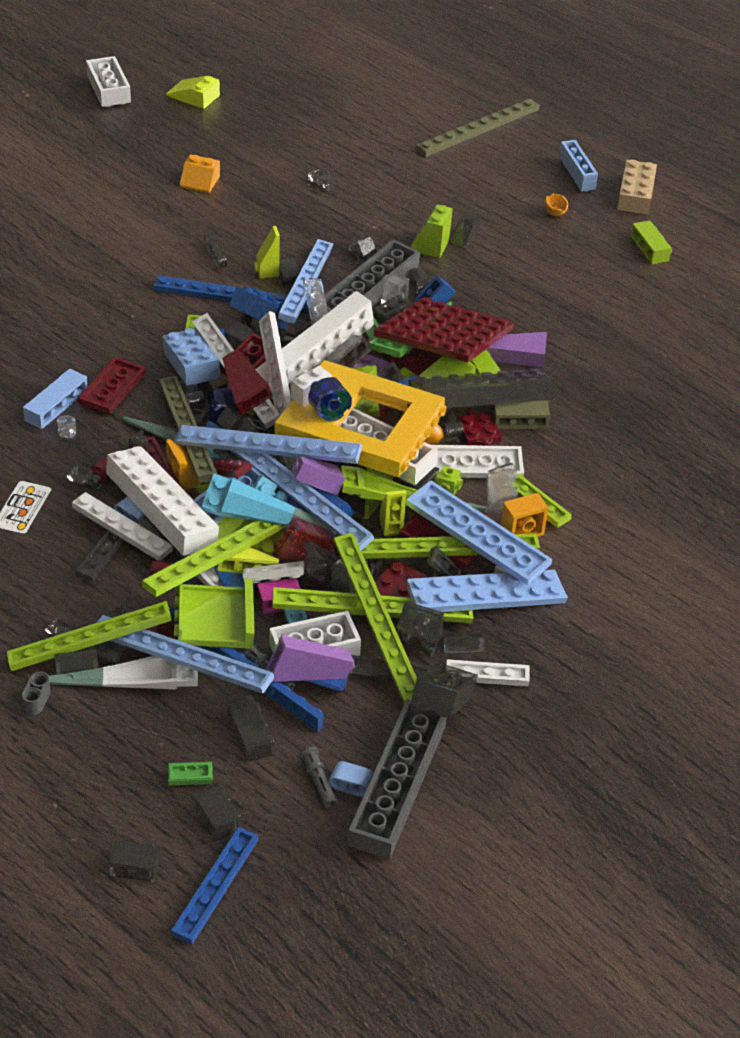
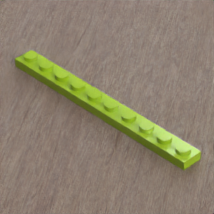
(421, 546)
(209, 556)
(339, 602)
(377, 615)

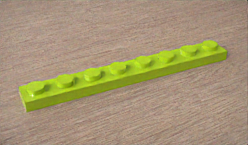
(89, 635)

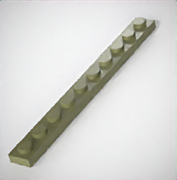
(477, 127)
(182, 415)

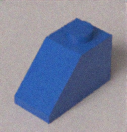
(437, 290)

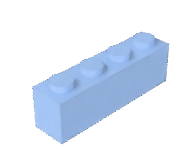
(578, 165)
(55, 398)

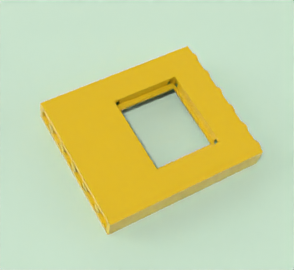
(385, 456)

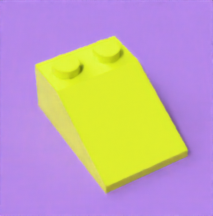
(196, 91)

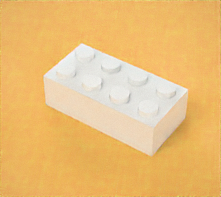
(108, 81)
(329, 630)

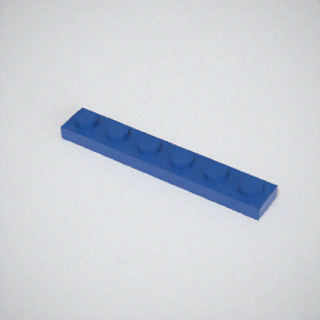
(214, 886)

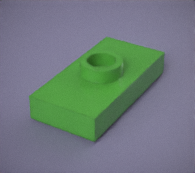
(190, 773)

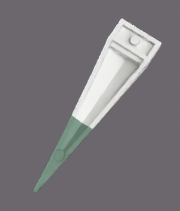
(141, 673)

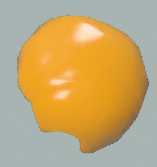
(556, 205)

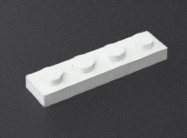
(495, 672)

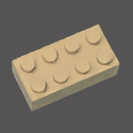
(637, 187)

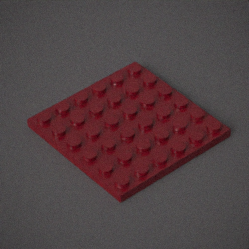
(444, 329)

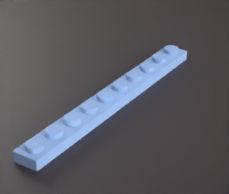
(311, 269)
(269, 444)
(307, 497)
(197, 659)

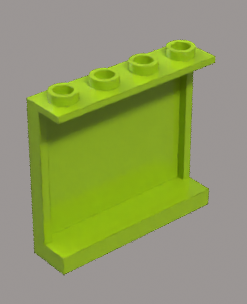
(215, 615)

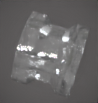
(66, 426)

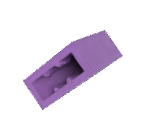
(318, 474)

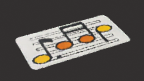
(23, 506)

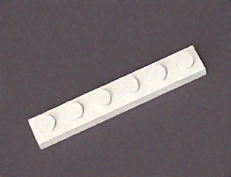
(122, 526)

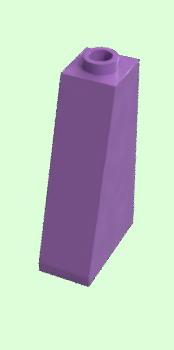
(520, 349)
(307, 660)

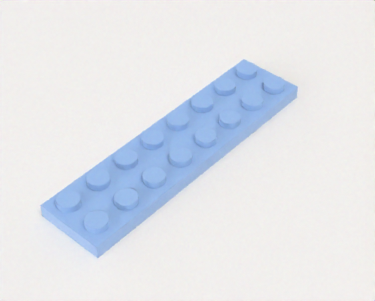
(479, 532)
(485, 591)

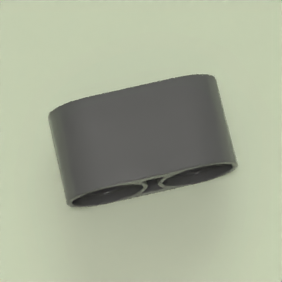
(36, 693)

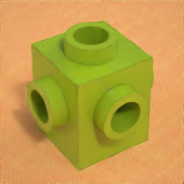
(449, 479)

